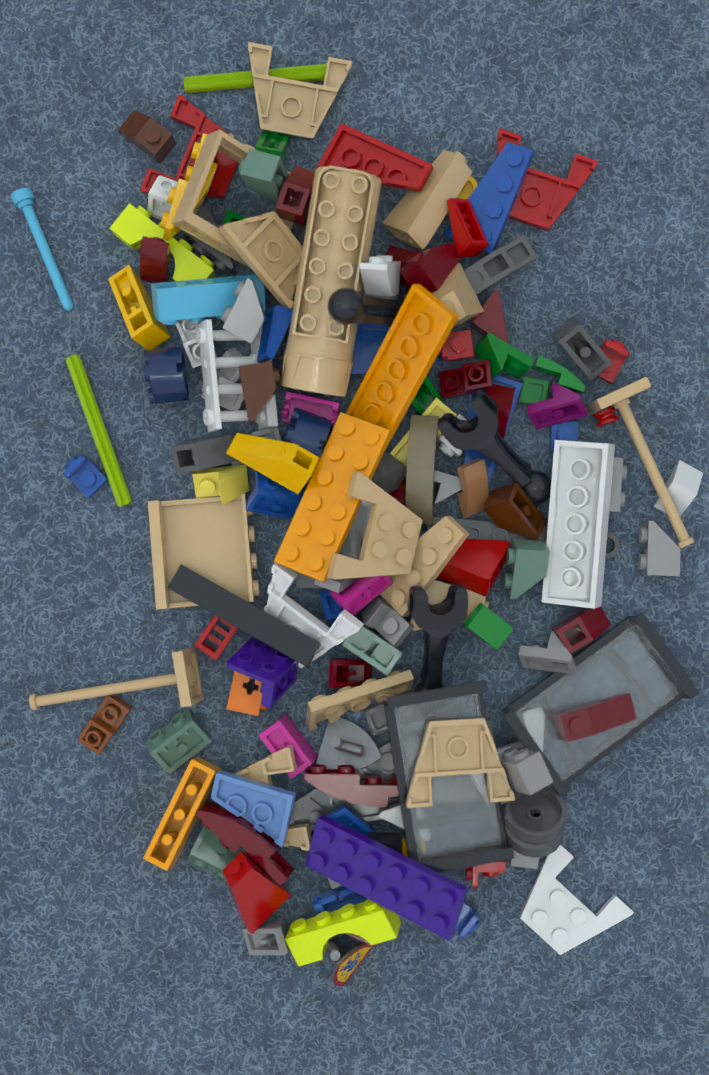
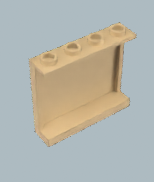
(207, 540)

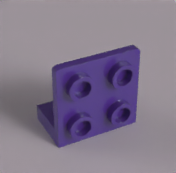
(266, 665)

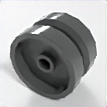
(535, 822)

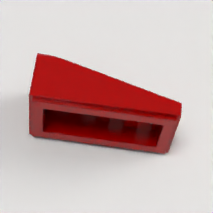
(466, 229)
(201, 645)

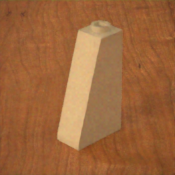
(421, 213)

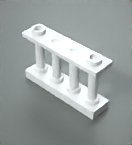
(212, 415)

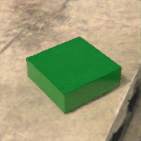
(533, 390)

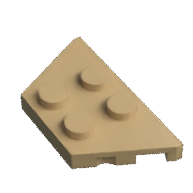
(269, 251)

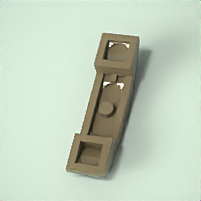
(421, 466)

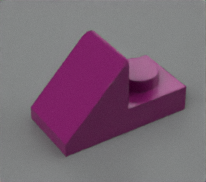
(561, 408)

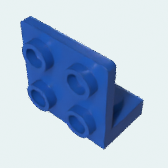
(273, 498)

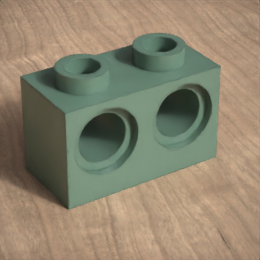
(373, 649)

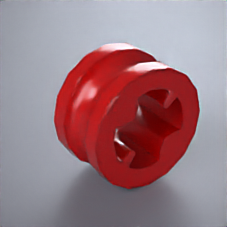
(606, 416)

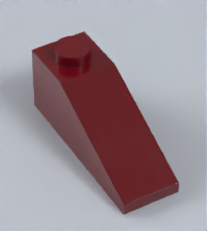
(430, 266)
(593, 717)

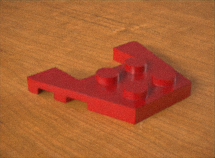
(191, 116)
(543, 194)

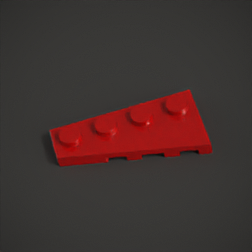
(364, 153)

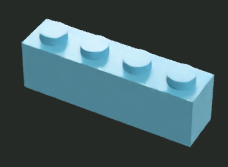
(198, 298)

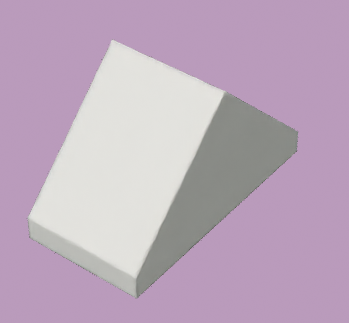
(682, 486)

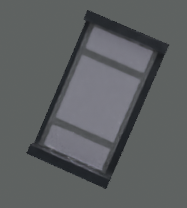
(618, 662)
(461, 824)

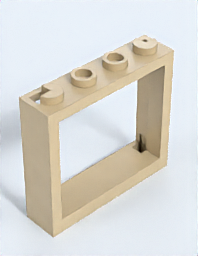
(195, 225)

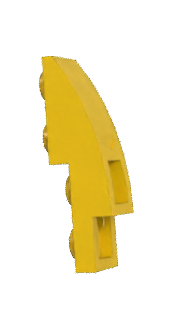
(176, 194)

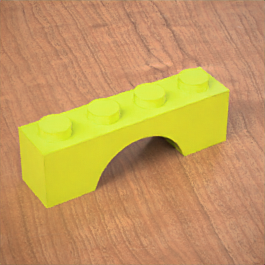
(136, 223)
(369, 920)

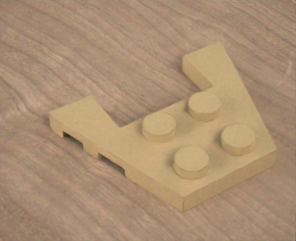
(289, 104)
(388, 538)
(457, 749)
(280, 762)

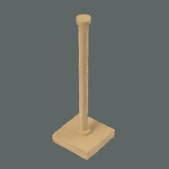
(620, 401)
(185, 676)

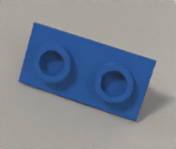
(335, 899)

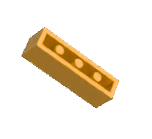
(181, 814)

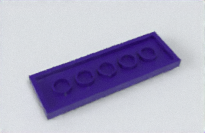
(386, 877)

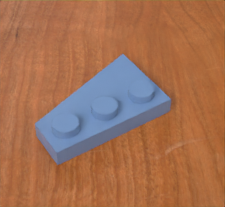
(258, 803)

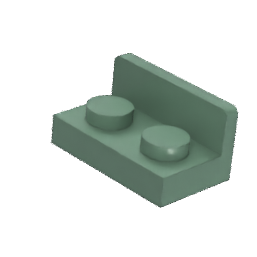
(177, 741)
(211, 854)

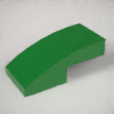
(565, 377)

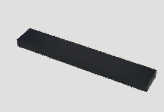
(244, 616)

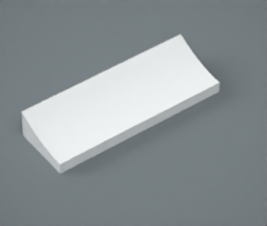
(578, 523)

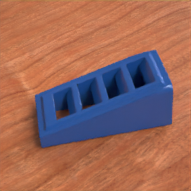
(273, 331)

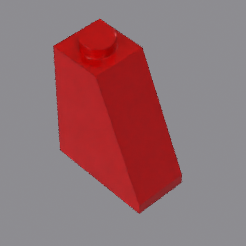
(476, 564)
(252, 891)

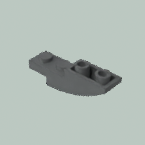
(500, 264)

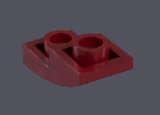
(154, 260)
(465, 380)

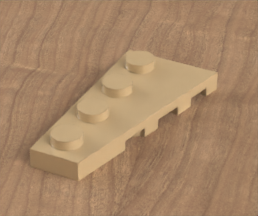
(431, 556)
(356, 698)

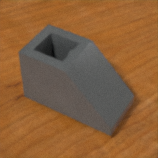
(202, 453)

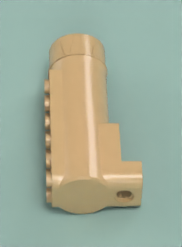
(334, 245)

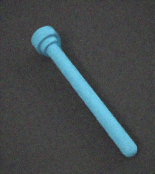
(24, 200)

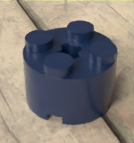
(166, 375)
(307, 431)

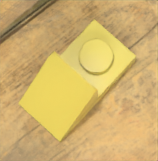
(225, 482)

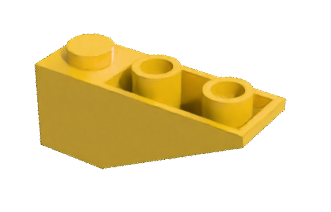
(275, 459)

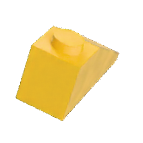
(137, 309)

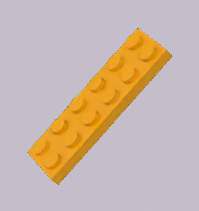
(403, 360)
(325, 509)

